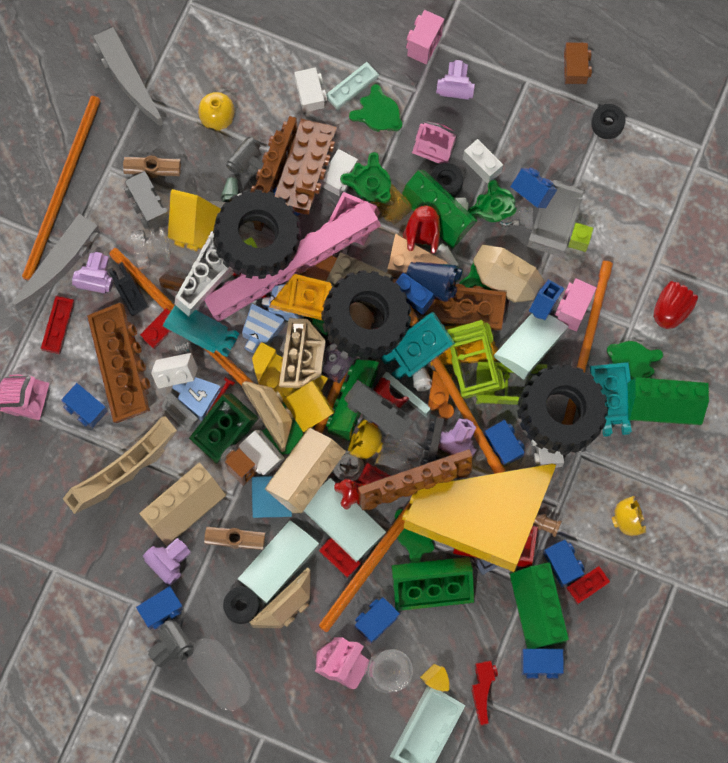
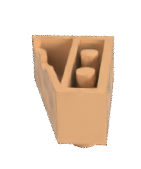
(402, 257)

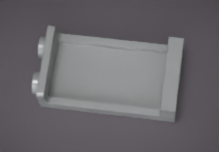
(556, 221)

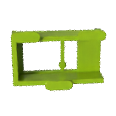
(471, 333)
(484, 375)

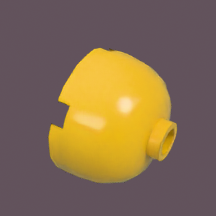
(216, 111)
(365, 441)
(629, 517)

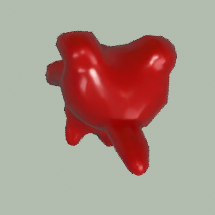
(349, 491)

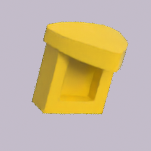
(436, 678)

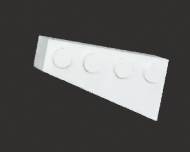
(202, 279)

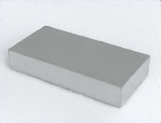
(179, 412)

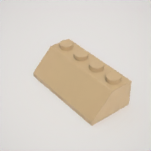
(305, 470)
(182, 504)

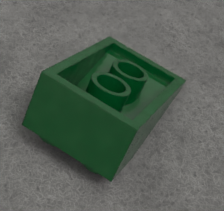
(223, 426)

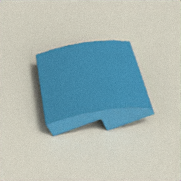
(263, 502)

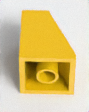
(190, 220)

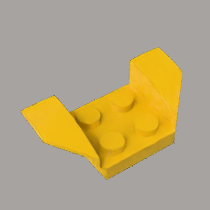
(268, 370)

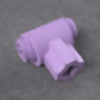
(456, 83)
(94, 275)
(459, 438)
(167, 561)

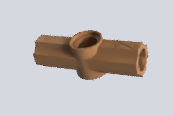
(163, 167)
(222, 536)

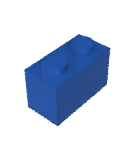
(533, 187)
(417, 295)
(546, 300)
(84, 406)
(504, 443)
(564, 563)
(160, 608)
(376, 619)
(542, 662)

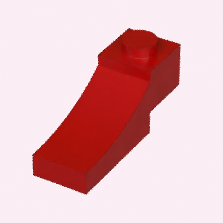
(485, 676)

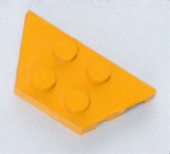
(302, 296)
(466, 349)

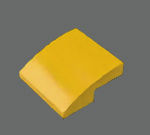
(308, 406)

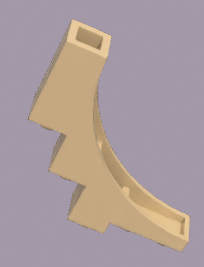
(123, 469)

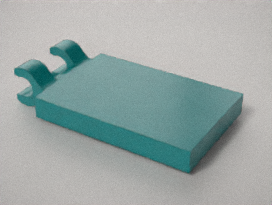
(201, 330)
(420, 346)
(614, 383)

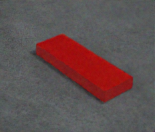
(57, 325)

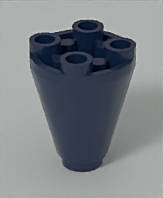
(436, 278)

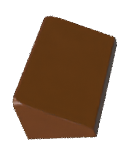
(171, 282)

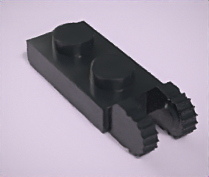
(129, 291)

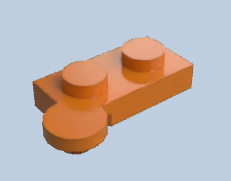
(439, 397)

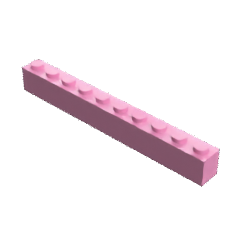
(311, 251)

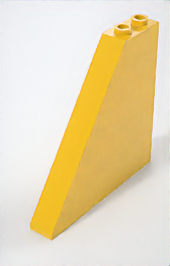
(483, 513)

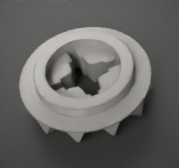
(353, 474)

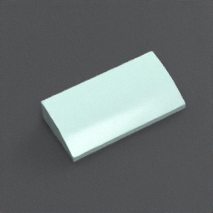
(530, 344)
(348, 528)
(278, 562)
(428, 728)

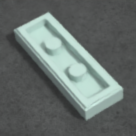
(352, 85)
(403, 391)

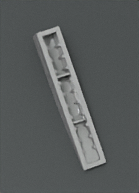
(124, 72)
(60, 260)

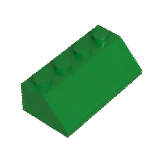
(454, 218)
(667, 401)
(344, 419)
(433, 583)
(539, 606)

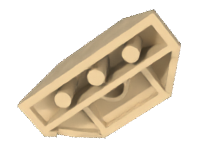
(508, 273)
(302, 354)
(271, 411)
(286, 604)

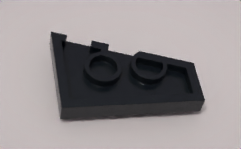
(432, 440)

